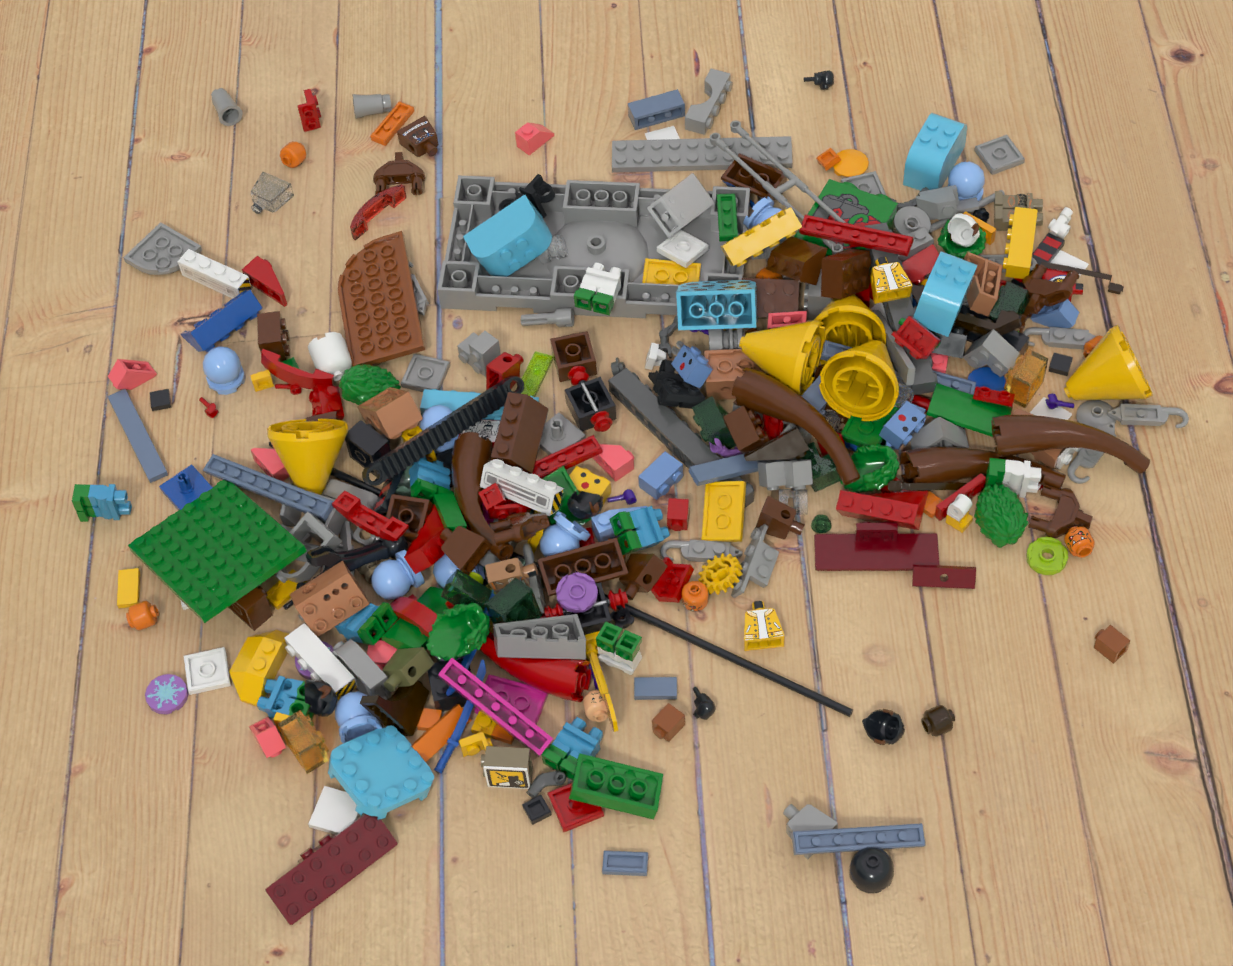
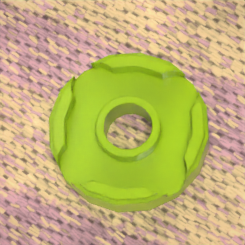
(1047, 566)

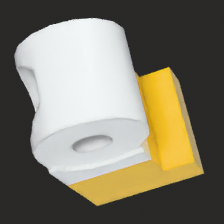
(958, 513)

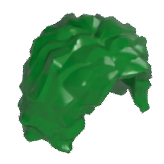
(958, 250)
(365, 382)
(876, 468)
(1000, 515)
(458, 631)

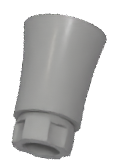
(371, 104)
(228, 111)

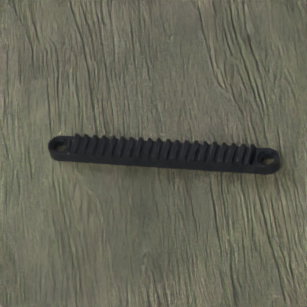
(441, 431)

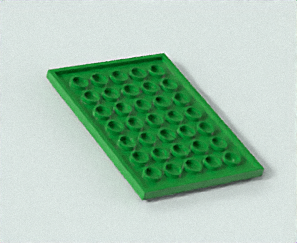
(216, 549)

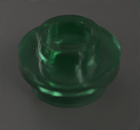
(821, 524)

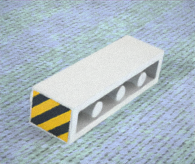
(213, 274)
(522, 486)
(319, 660)

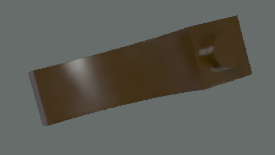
(401, 709)

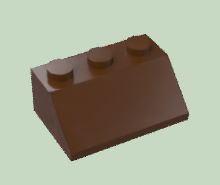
(740, 177)
(797, 260)

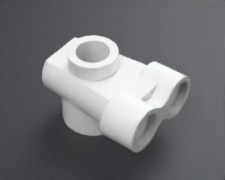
(1060, 226)

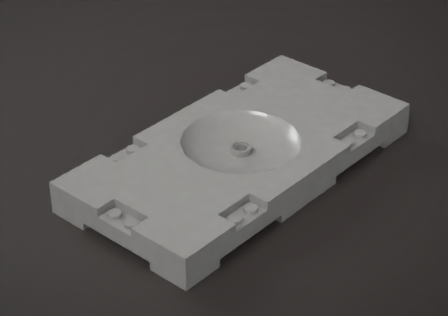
(599, 225)

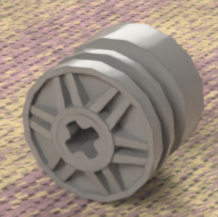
(725, 339)

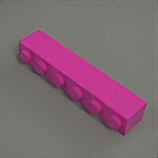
(495, 707)

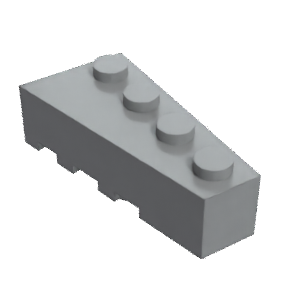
(541, 638)

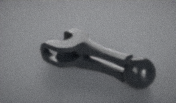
(356, 557)

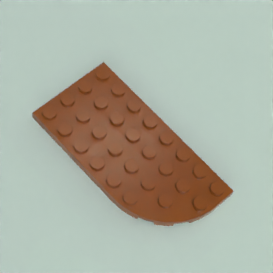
(380, 303)

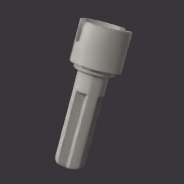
(561, 317)

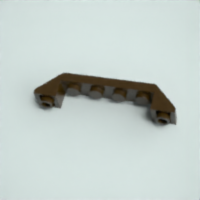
(1005, 323)

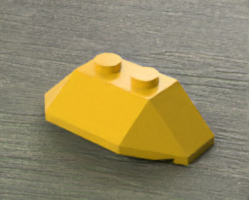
(256, 662)

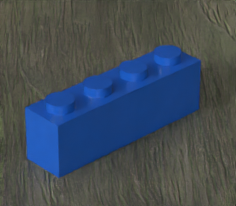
(223, 321)

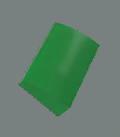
(964, 410)
(406, 635)
(616, 786)

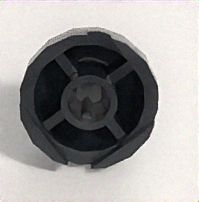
(871, 870)

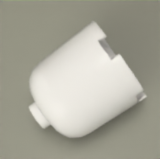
(330, 354)

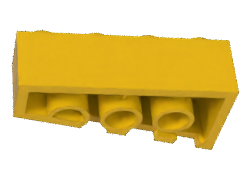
(761, 236)
(1021, 242)

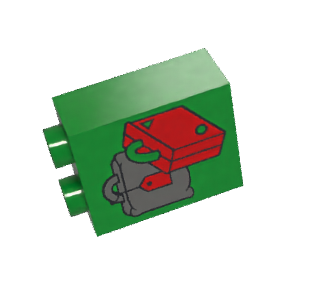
(854, 208)

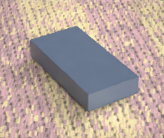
(655, 688)
(625, 863)

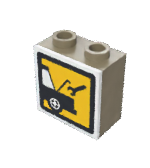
(507, 767)

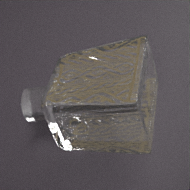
(270, 193)

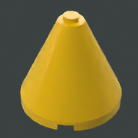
(850, 323)
(787, 352)
(1109, 372)
(860, 382)
(308, 449)

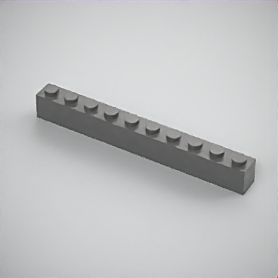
(896, 309)
(665, 424)

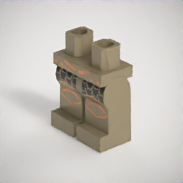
(1005, 205)

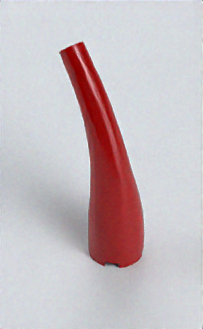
(552, 676)

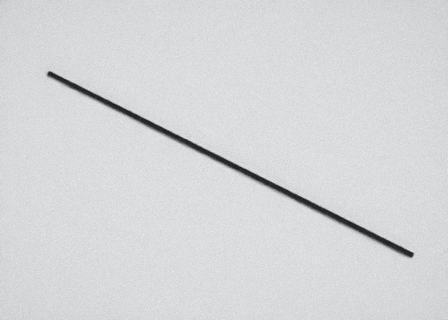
(670, 629)

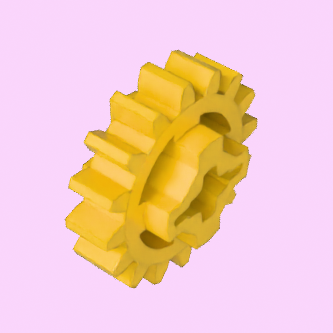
(720, 573)

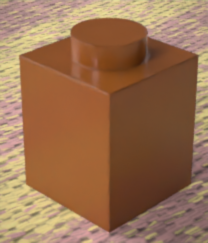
(1111, 643)
(668, 722)

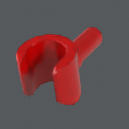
(295, 390)
(210, 410)

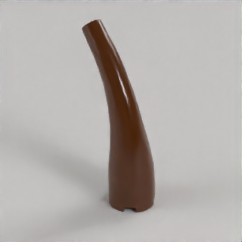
(779, 401)
(1038, 433)
(960, 463)
(467, 464)

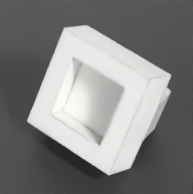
(654, 356)

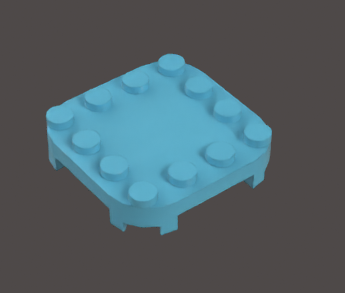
(380, 771)

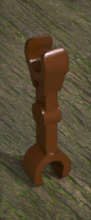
(1027, 314)

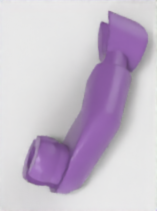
(723, 450)

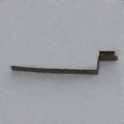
(1112, 287)
(898, 486)

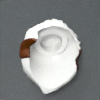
(963, 230)

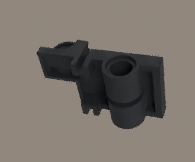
(534, 192)
(673, 389)

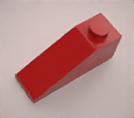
(264, 279)

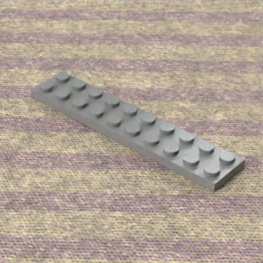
(694, 154)

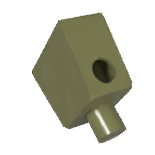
(406, 667)

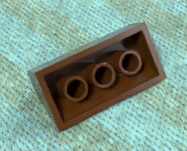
(520, 432)
(599, 561)

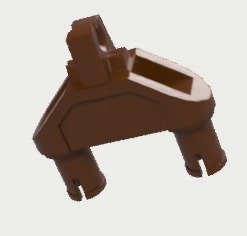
(399, 172)
(1047, 292)
(1066, 514)
(518, 527)

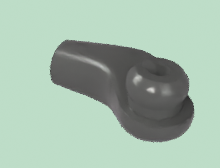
(544, 780)

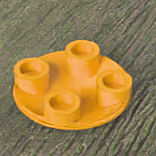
(851, 164)

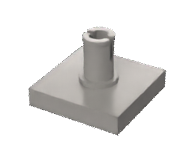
(559, 434)

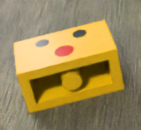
(591, 483)

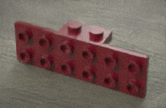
(875, 549)
(330, 866)

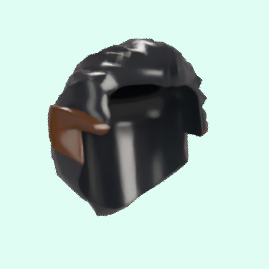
(585, 504)
(320, 697)
(884, 727)

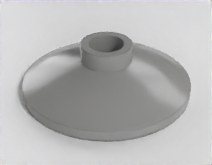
(911, 216)
(1087, 414)

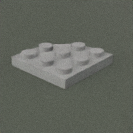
(160, 251)

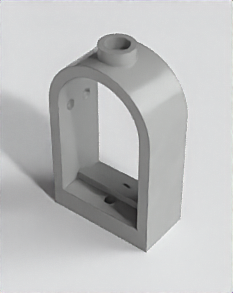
(330, 539)
(367, 674)

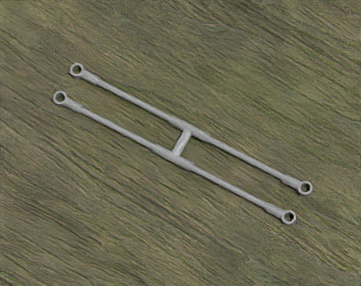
(735, 126)

